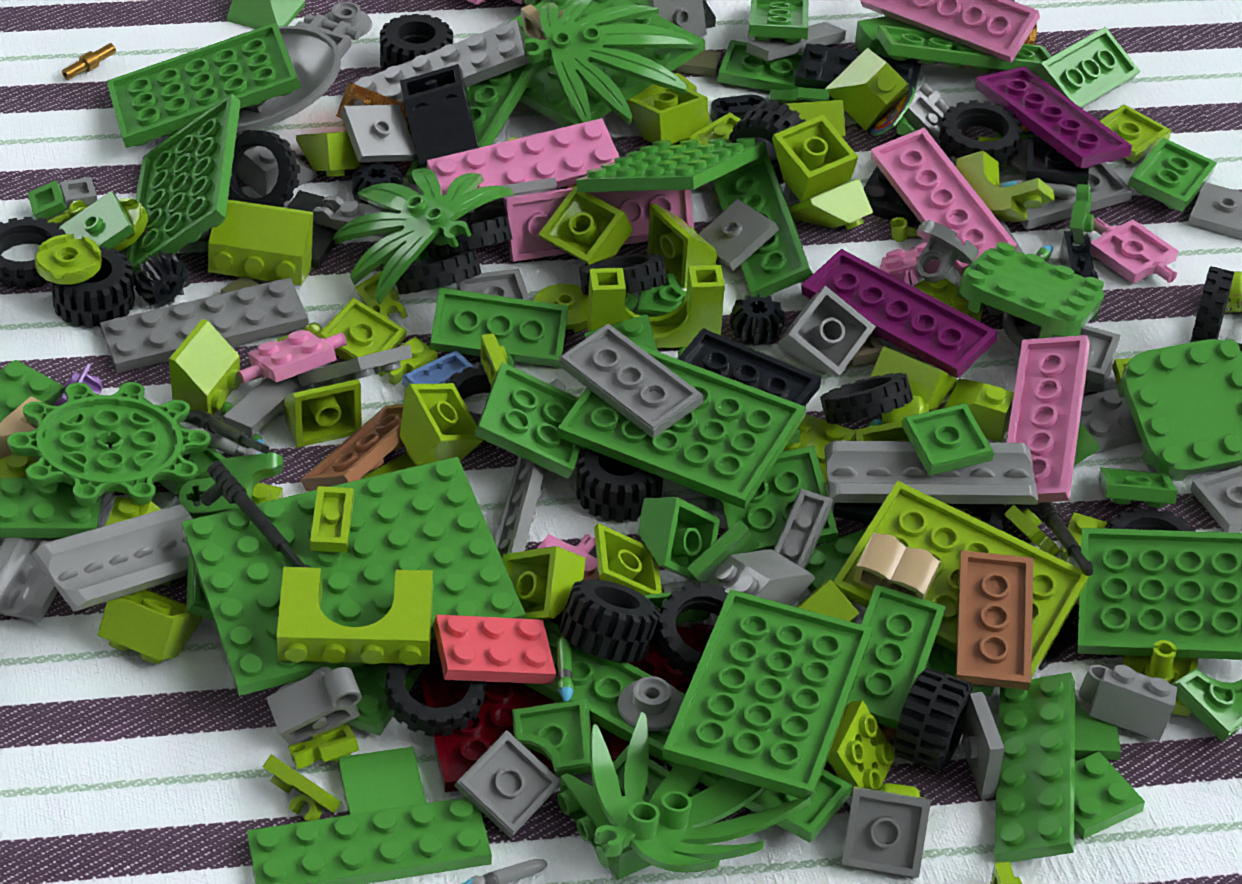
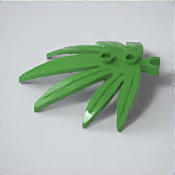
(576, 44)
(418, 222)
(672, 825)

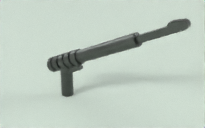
(216, 426)
(234, 492)
(1049, 514)

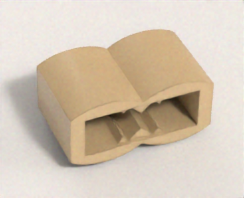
(896, 566)

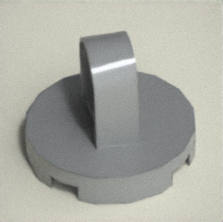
(943, 246)

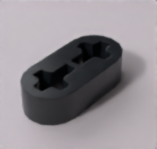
(735, 104)

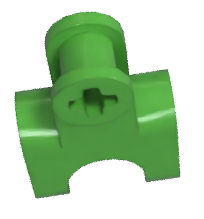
(248, 472)

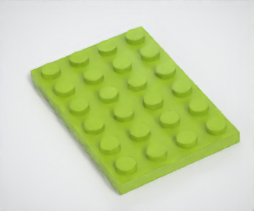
(945, 531)

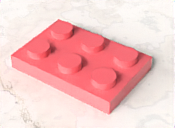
(494, 649)

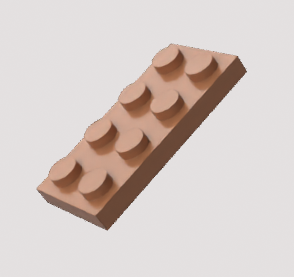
(360, 451)
(994, 620)

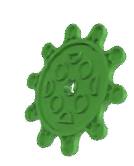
(74, 450)

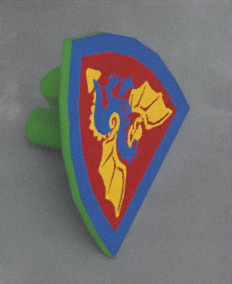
(896, 117)

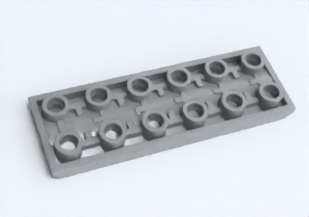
(871, 468)
(117, 558)
(23, 585)

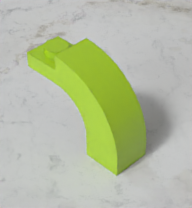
(1004, 202)

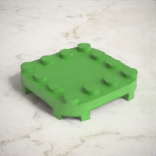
(1032, 290)
(1187, 406)

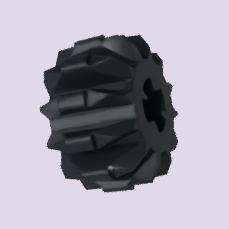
(373, 175)
(161, 278)
(757, 319)

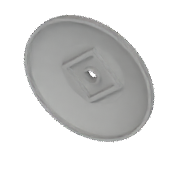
(316, 67)

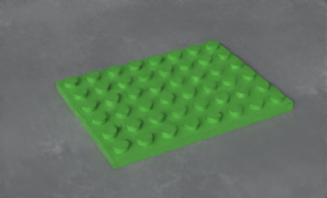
(398, 522)

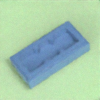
(438, 370)

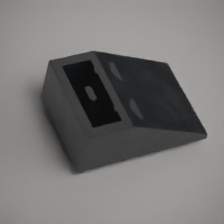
(439, 113)

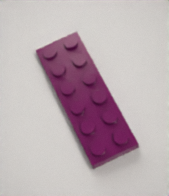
(1053, 117)
(904, 313)

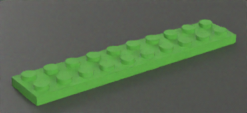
(601, 685)

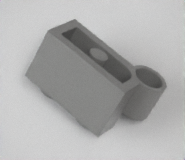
(1129, 699)
(315, 704)

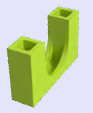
(699, 309)
(398, 637)

